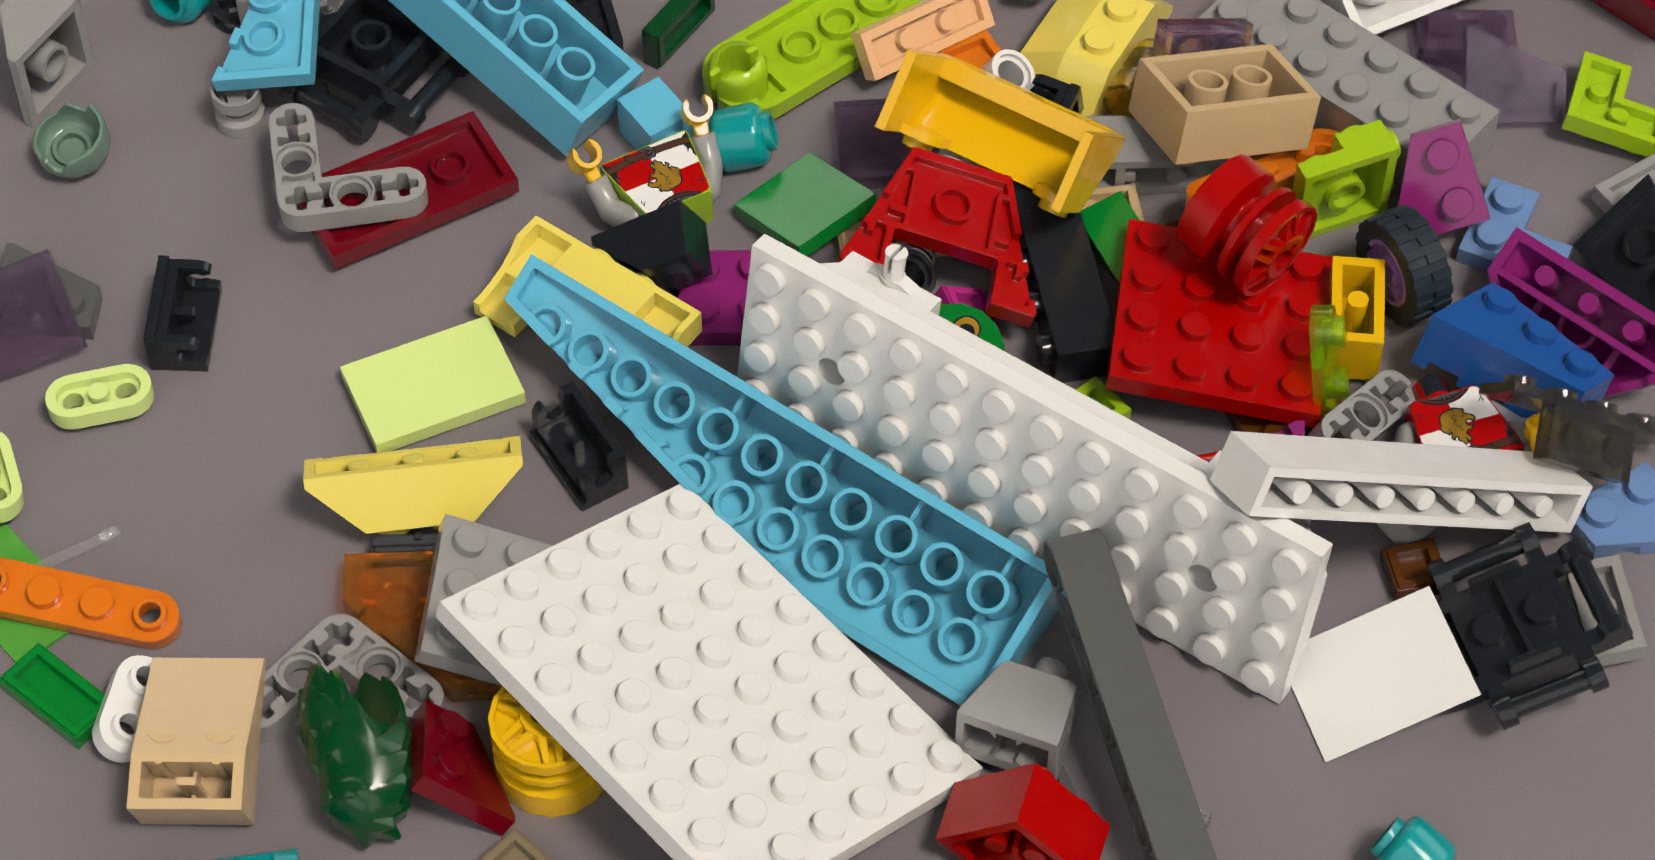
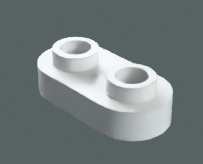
(121, 704)

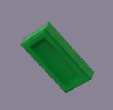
(54, 694)

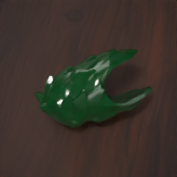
(356, 752)

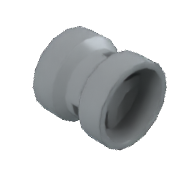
(239, 112)

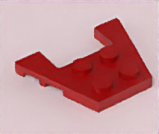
(958, 214)

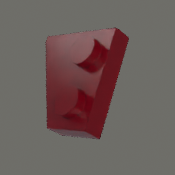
(455, 769)

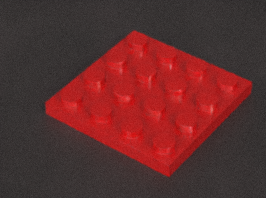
(1206, 344)

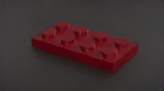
(461, 176)

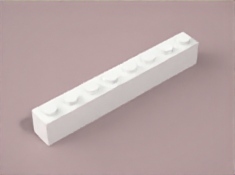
(1396, 483)

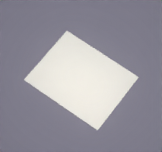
(1380, 674)

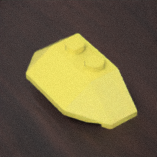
(1090, 42)
(414, 486)

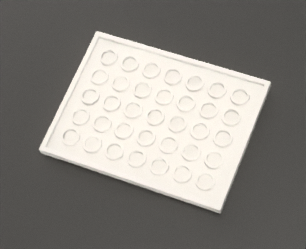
(706, 690)

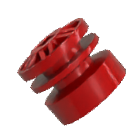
(1246, 225)

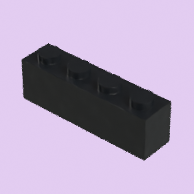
(1066, 291)

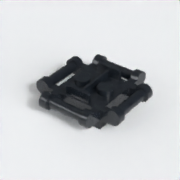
(369, 61)
(1521, 626)

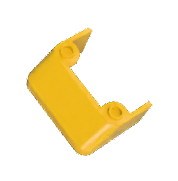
(1001, 127)

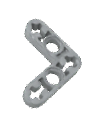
(313, 188)
(1382, 419)
(350, 662)

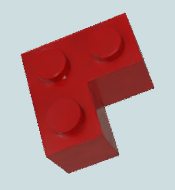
(1020, 817)

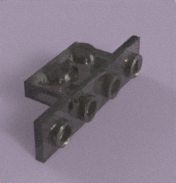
(1575, 433)

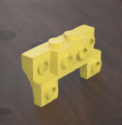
(592, 269)

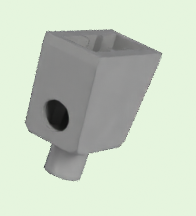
(1020, 716)

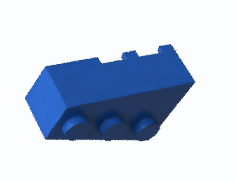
(1499, 336)

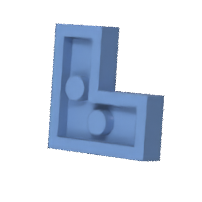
(1508, 208)

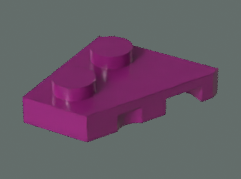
(1443, 179)

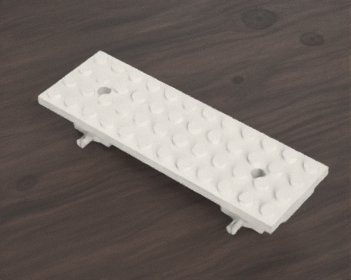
(1031, 456)

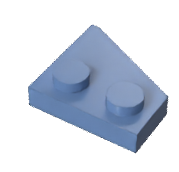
(1620, 516)

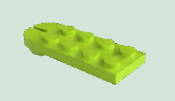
(791, 53)

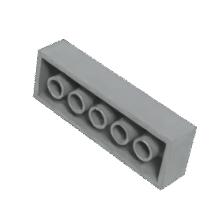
(1362, 74)

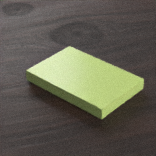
(432, 385)

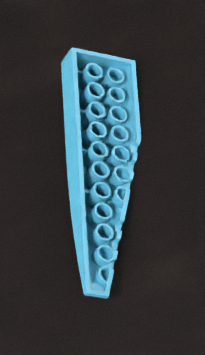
(835, 523)

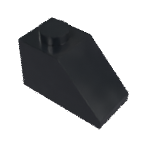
(662, 244)

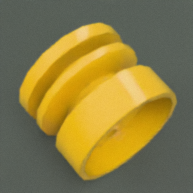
(533, 765)

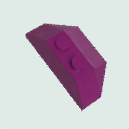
(1581, 309)

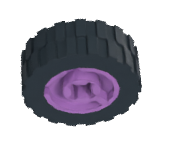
(1415, 263)

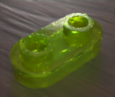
(1327, 334)

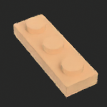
(920, 27)

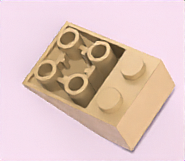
(198, 742)

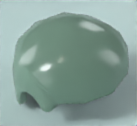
(72, 141)

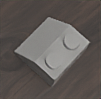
(44, 51)

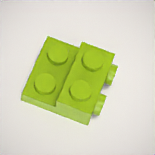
(1352, 179)

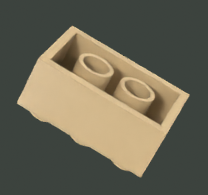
(1223, 104)

